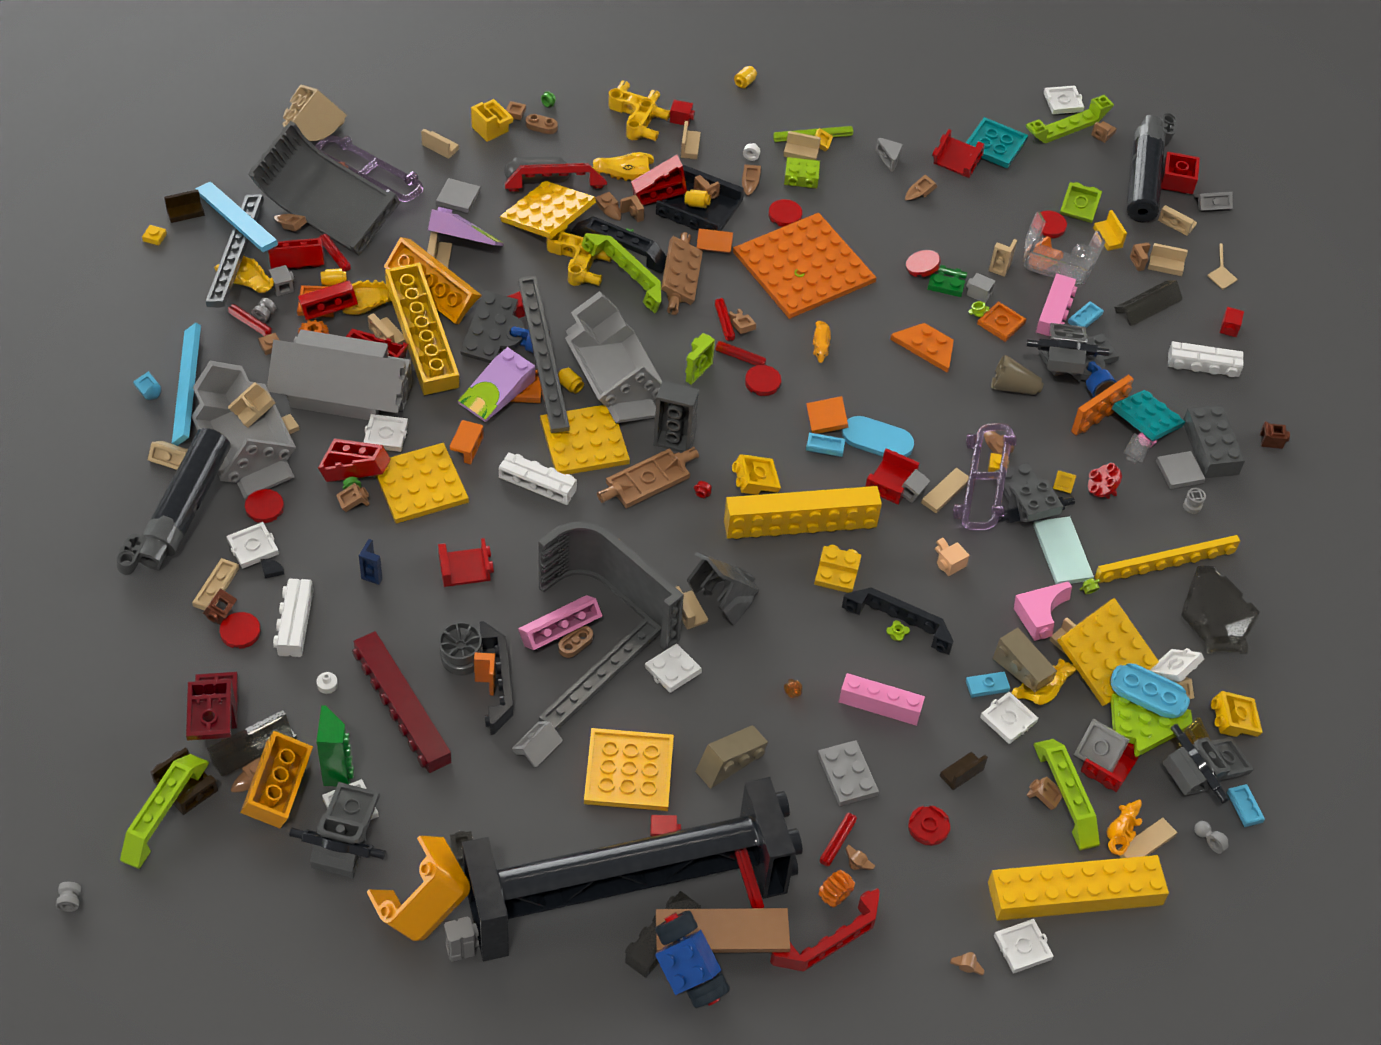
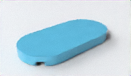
(877, 436)
(1150, 690)

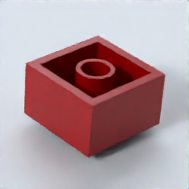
(1180, 172)

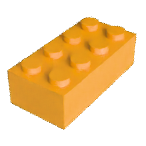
(276, 779)

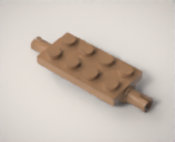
(681, 272)
(648, 477)

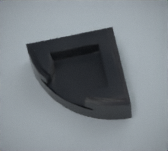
(271, 568)

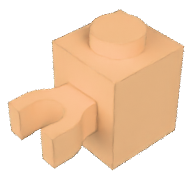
(952, 557)

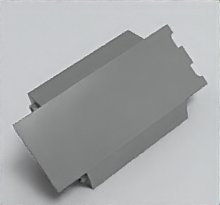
(613, 360)
(339, 375)
(256, 453)

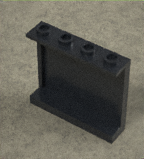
(714, 215)

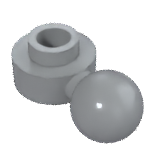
(1217, 841)

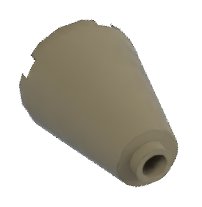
(1015, 378)

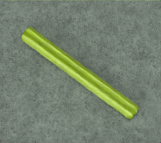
(834, 131)

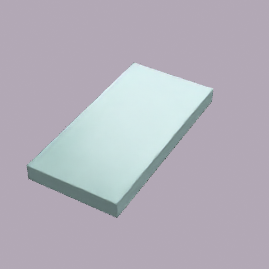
(1063, 550)

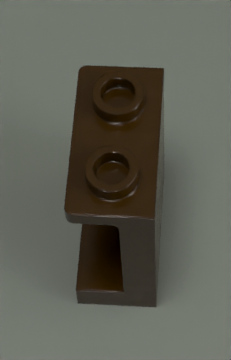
(194, 791)

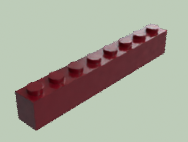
(402, 702)

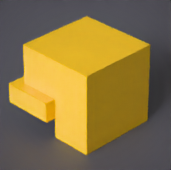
(490, 119)

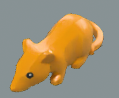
(821, 340)
(1121, 829)

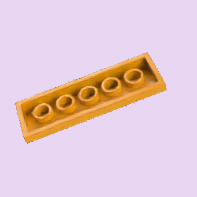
(449, 292)

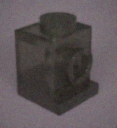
(456, 844)

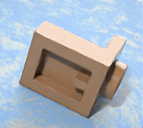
(1103, 131)
(703, 185)
(634, 206)
(1139, 255)
(352, 497)
(1046, 791)

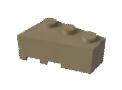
(1024, 660)
(730, 755)

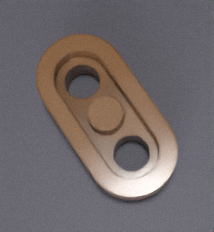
(541, 124)
(574, 641)

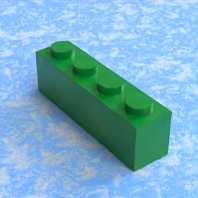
(334, 749)

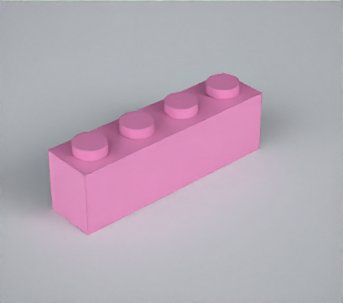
(1057, 303)
(560, 622)
(881, 699)

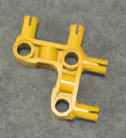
(641, 110)
(579, 266)

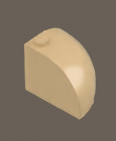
(313, 113)

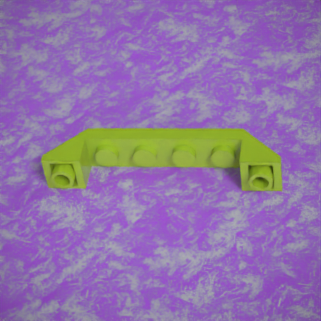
(1097, 110)
(597, 243)
(156, 807)
(1086, 828)

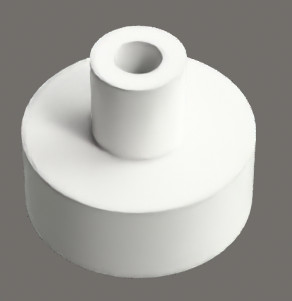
(751, 152)
(327, 683)

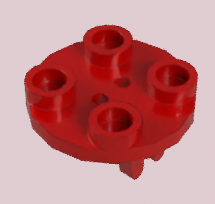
(1104, 480)

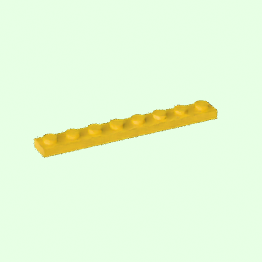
(1168, 558)

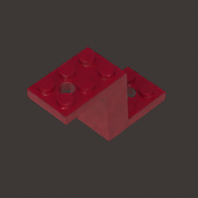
(212, 706)

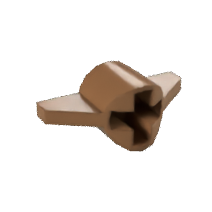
(858, 859)
(968, 963)

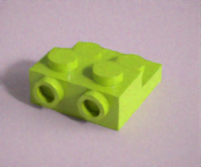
(802, 172)
(1081, 202)
(700, 357)

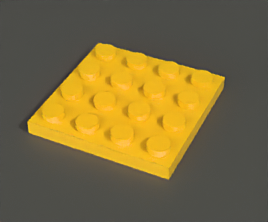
(548, 209)
(590, 443)
(421, 483)
(1102, 644)
(629, 769)

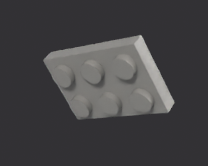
(848, 773)

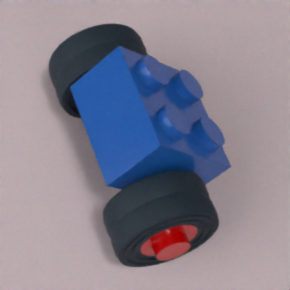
(689, 960)

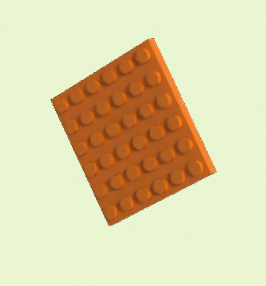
(812, 249)

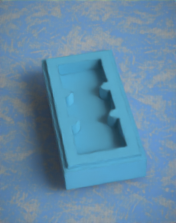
(1086, 315)
(825, 444)
(987, 684)
(1245, 805)

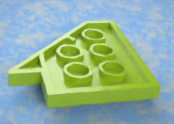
(1143, 726)

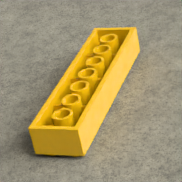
(422, 329)
(802, 512)
(1077, 887)

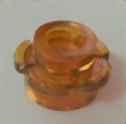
(793, 688)

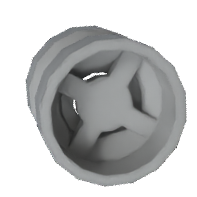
(264, 309)
(1194, 500)
(68, 898)

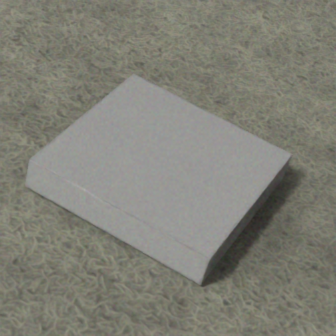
(458, 195)
(1180, 469)
(1102, 745)

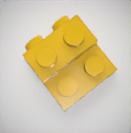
(755, 474)
(838, 568)
(1236, 714)

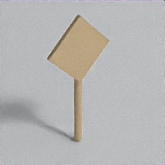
(1222, 276)

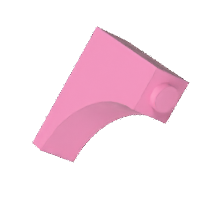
(1036, 607)

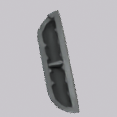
(555, 178)

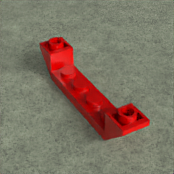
(514, 182)
(828, 945)

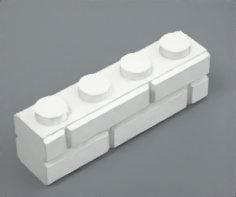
(1205, 359)
(538, 478)
(294, 617)

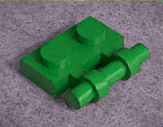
(946, 284)

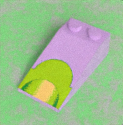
(452, 224)
(498, 384)

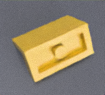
(1111, 231)

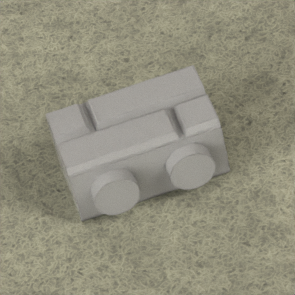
(461, 938)

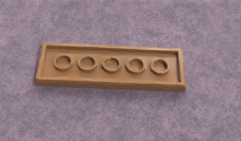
(738, 929)

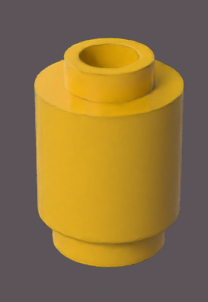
(745, 77)
(697, 198)
(333, 276)
(570, 380)

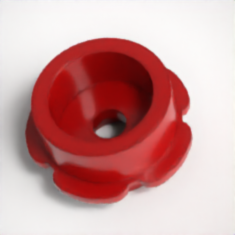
(703, 489)

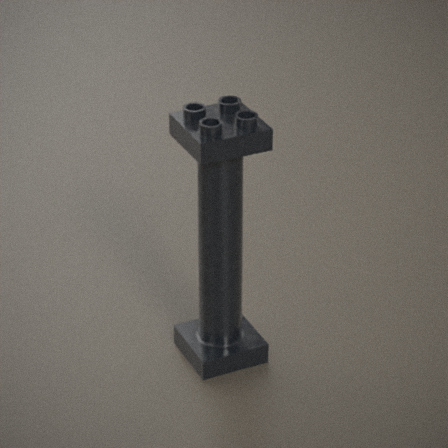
(632, 866)

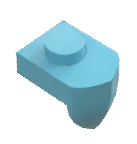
(148, 386)

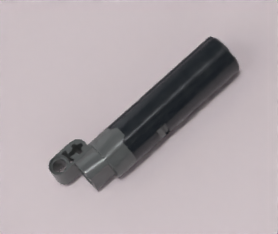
(1147, 166)
(178, 504)

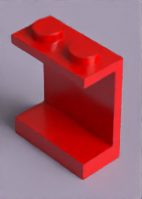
(957, 155)
(891, 475)
(465, 565)
(1120, 773)

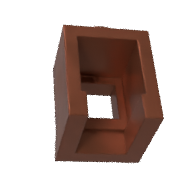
(1274, 435)
(213, 612)

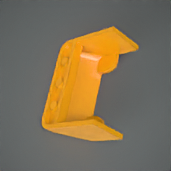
(433, 900)

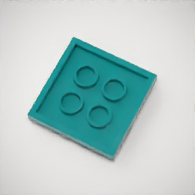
(999, 141)
(1148, 415)

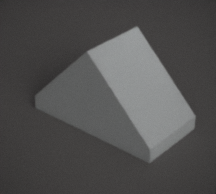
(889, 152)

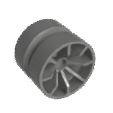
(458, 645)

